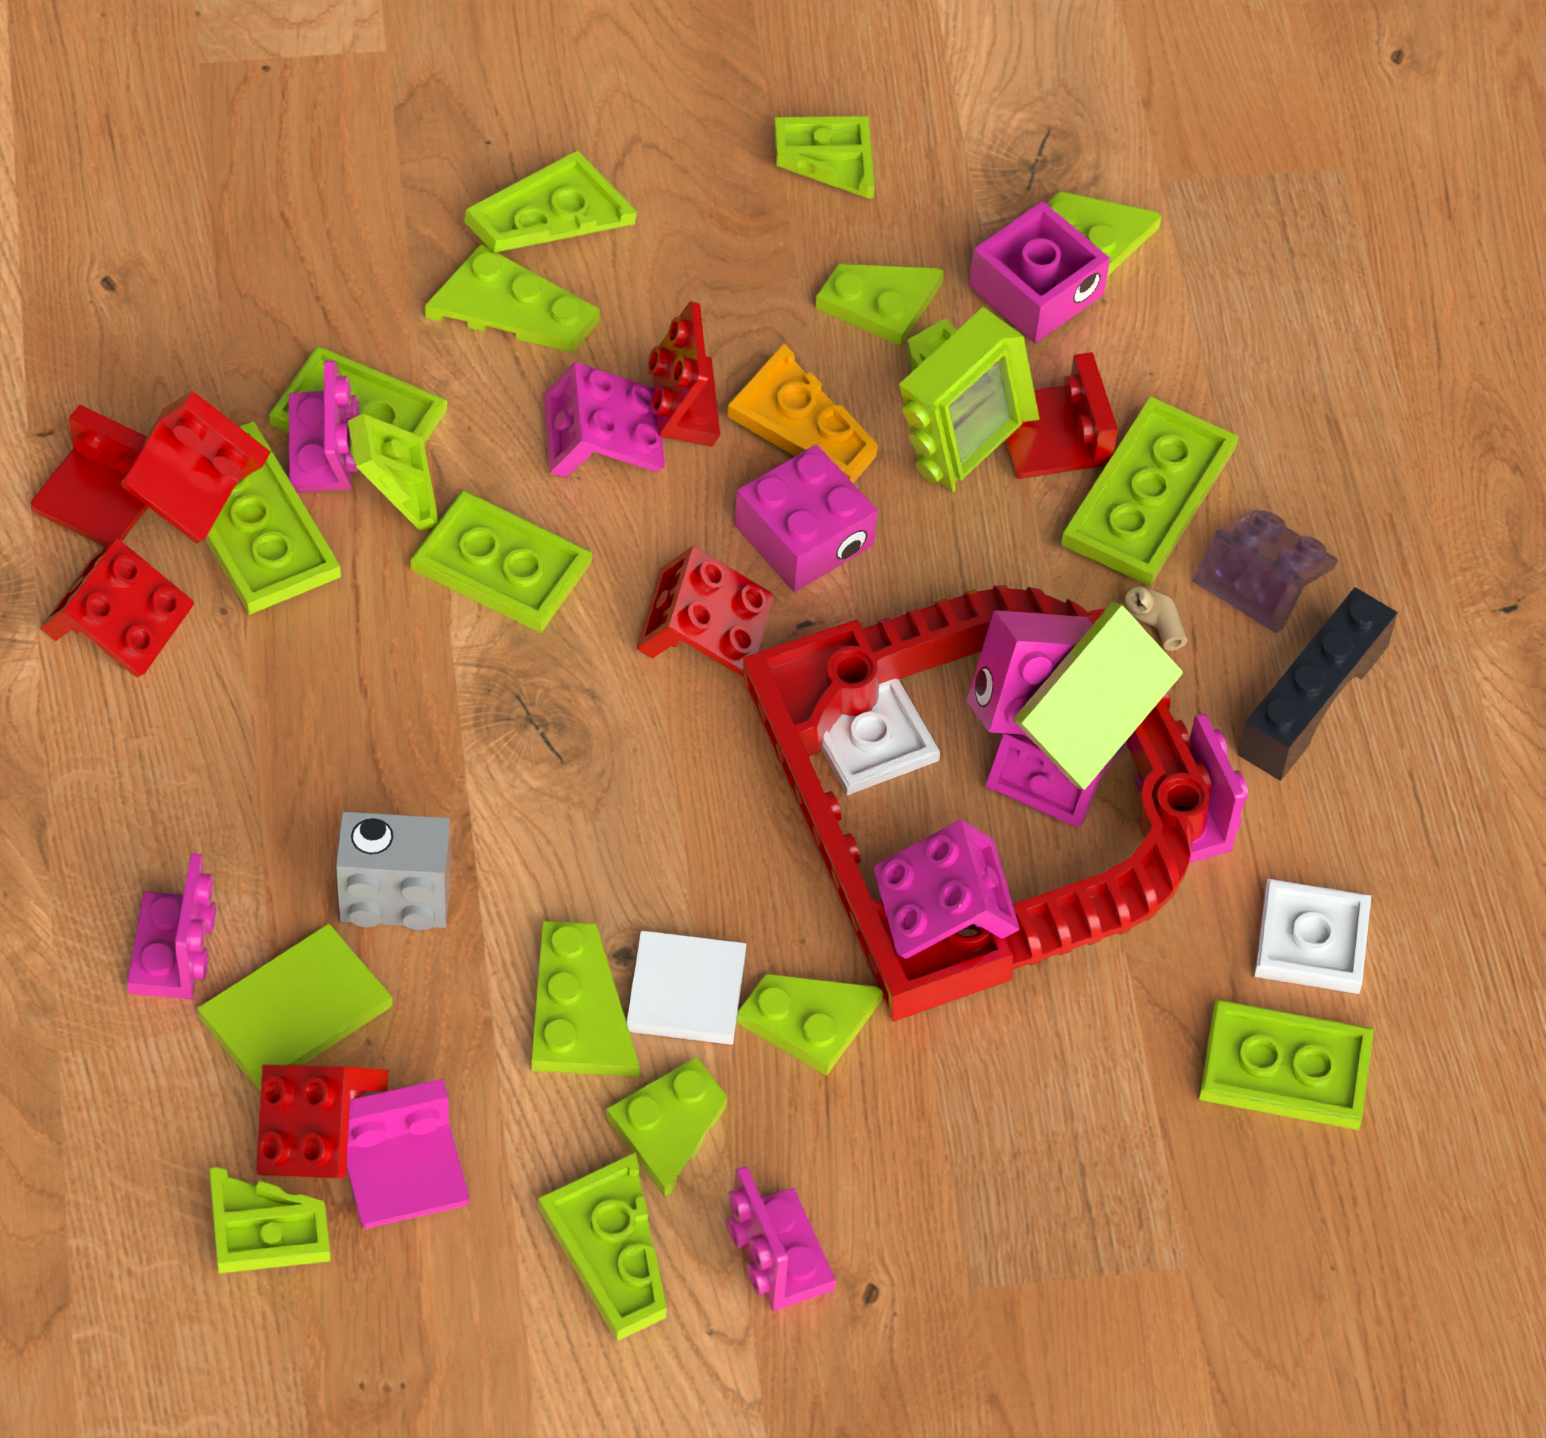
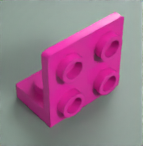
(601, 415)
(321, 435)
(1033, 779)
(1227, 791)
(944, 888)
(171, 937)
(403, 1155)
(779, 1243)

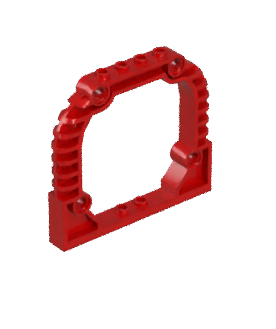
(804, 692)

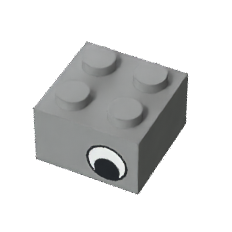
(394, 870)

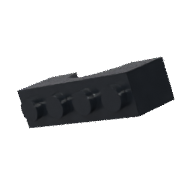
(1295, 706)

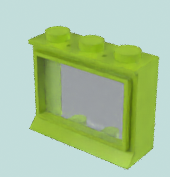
(968, 398)

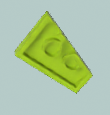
(550, 206)
(508, 297)
(578, 1007)
(609, 1244)

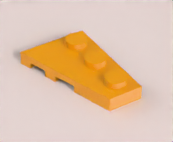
(795, 414)

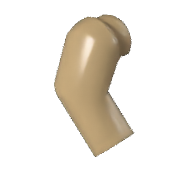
(1157, 612)

